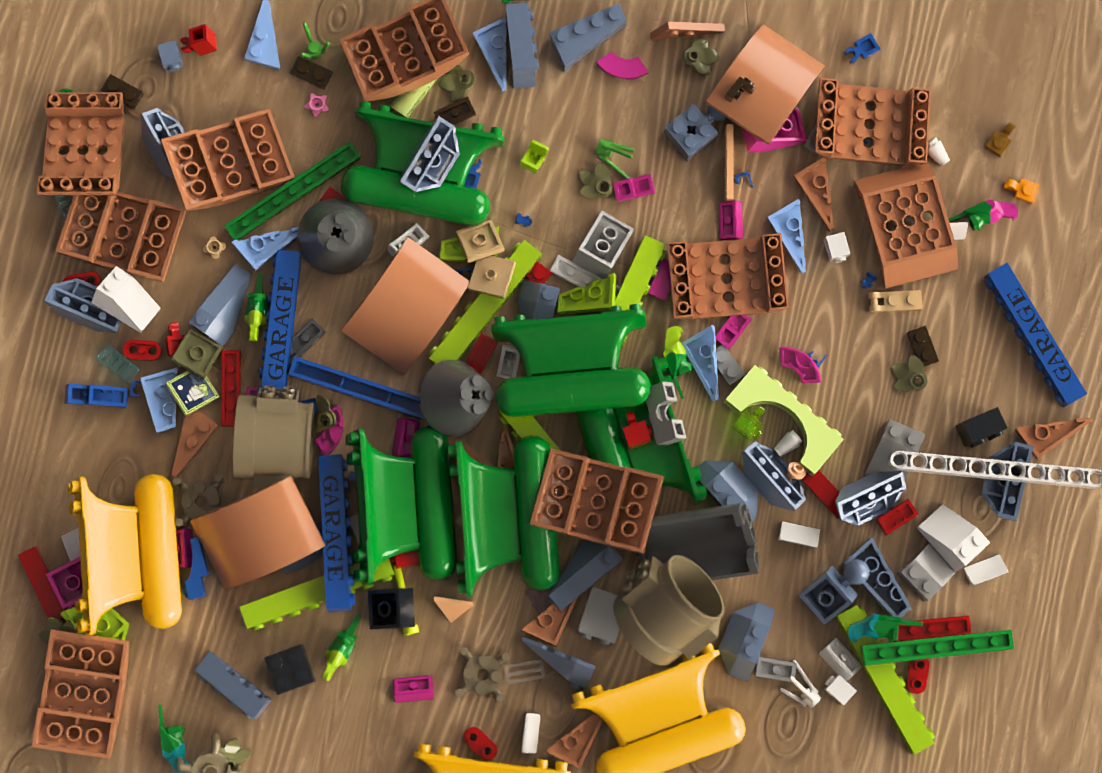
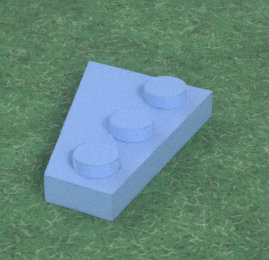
(160, 400)

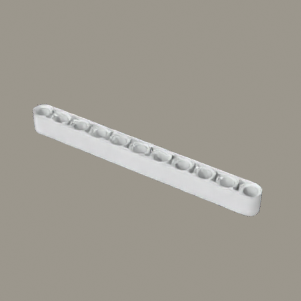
(1005, 469)

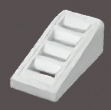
(409, 233)

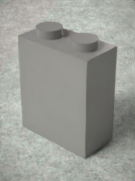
(599, 617)

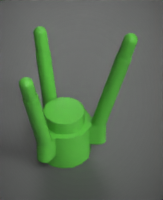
(313, 48)
(606, 148)

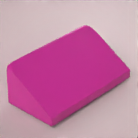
(731, 220)
(403, 435)
(184, 547)
(413, 689)

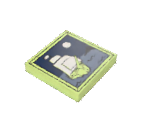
(191, 392)

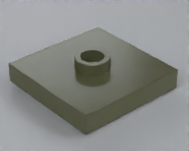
(196, 353)

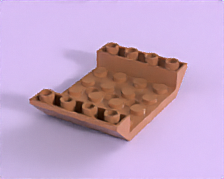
(79, 123)
(898, 124)
(914, 250)
(755, 273)

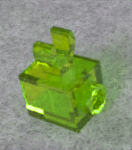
(749, 425)

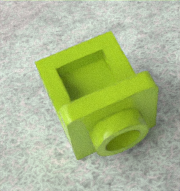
(534, 156)

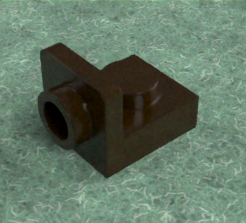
(736, 90)

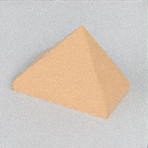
(452, 608)

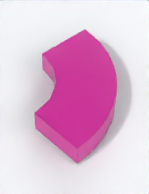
(622, 68)
(801, 363)
(331, 437)

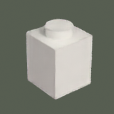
(837, 247)
(839, 689)

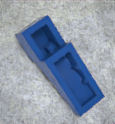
(95, 395)
(194, 586)

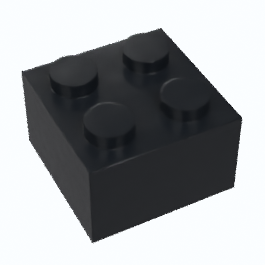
(986, 425)
(391, 608)
(290, 669)

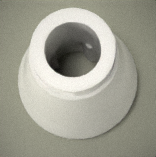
(937, 152)
(788, 443)

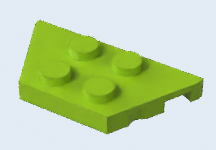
(109, 625)

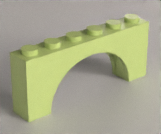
(818, 438)

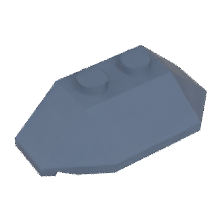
(157, 126)
(432, 157)
(73, 301)
(767, 474)
(728, 485)
(1002, 495)
(870, 496)
(745, 639)

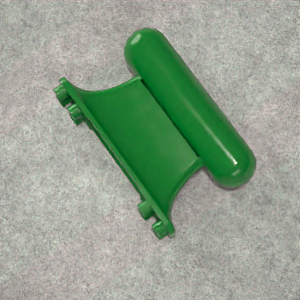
(395, 143)
(571, 363)
(607, 442)
(404, 505)
(499, 516)

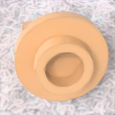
(795, 471)

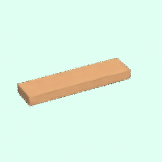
(728, 162)

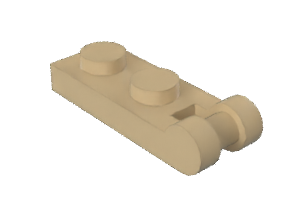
(895, 301)

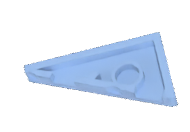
(262, 45)
(493, 47)
(789, 224)
(261, 249)
(702, 354)

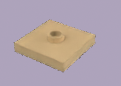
(479, 241)
(492, 276)

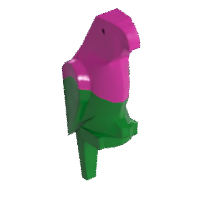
(987, 213)

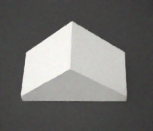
(508, 362)

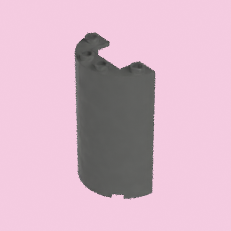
(714, 538)

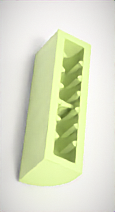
(406, 103)

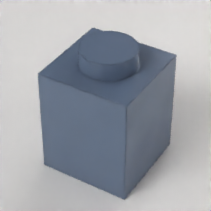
(170, 56)

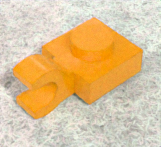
(1024, 189)

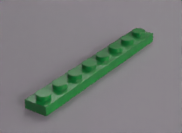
(292, 191)
(937, 647)

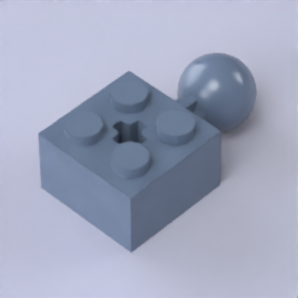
(693, 120)
(837, 588)

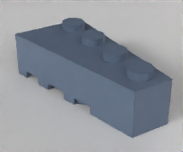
(586, 34)
(521, 45)
(880, 583)
(233, 685)

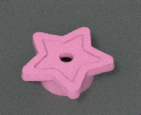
(312, 104)

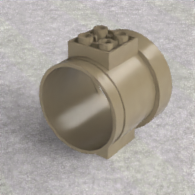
(272, 436)
(668, 609)

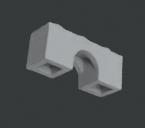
(665, 430)

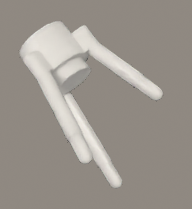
(809, 696)

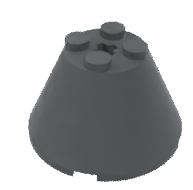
(327, 251)
(454, 397)

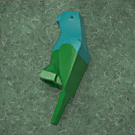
(879, 627)
(171, 742)

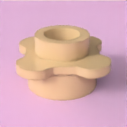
(208, 248)

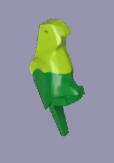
(256, 310)
(676, 355)
(340, 649)

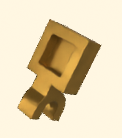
(999, 142)

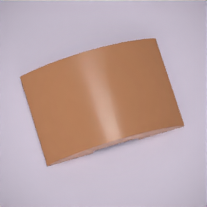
(405, 50)
(780, 81)
(228, 161)
(122, 233)
(406, 306)
(596, 501)
(258, 533)
(81, 694)

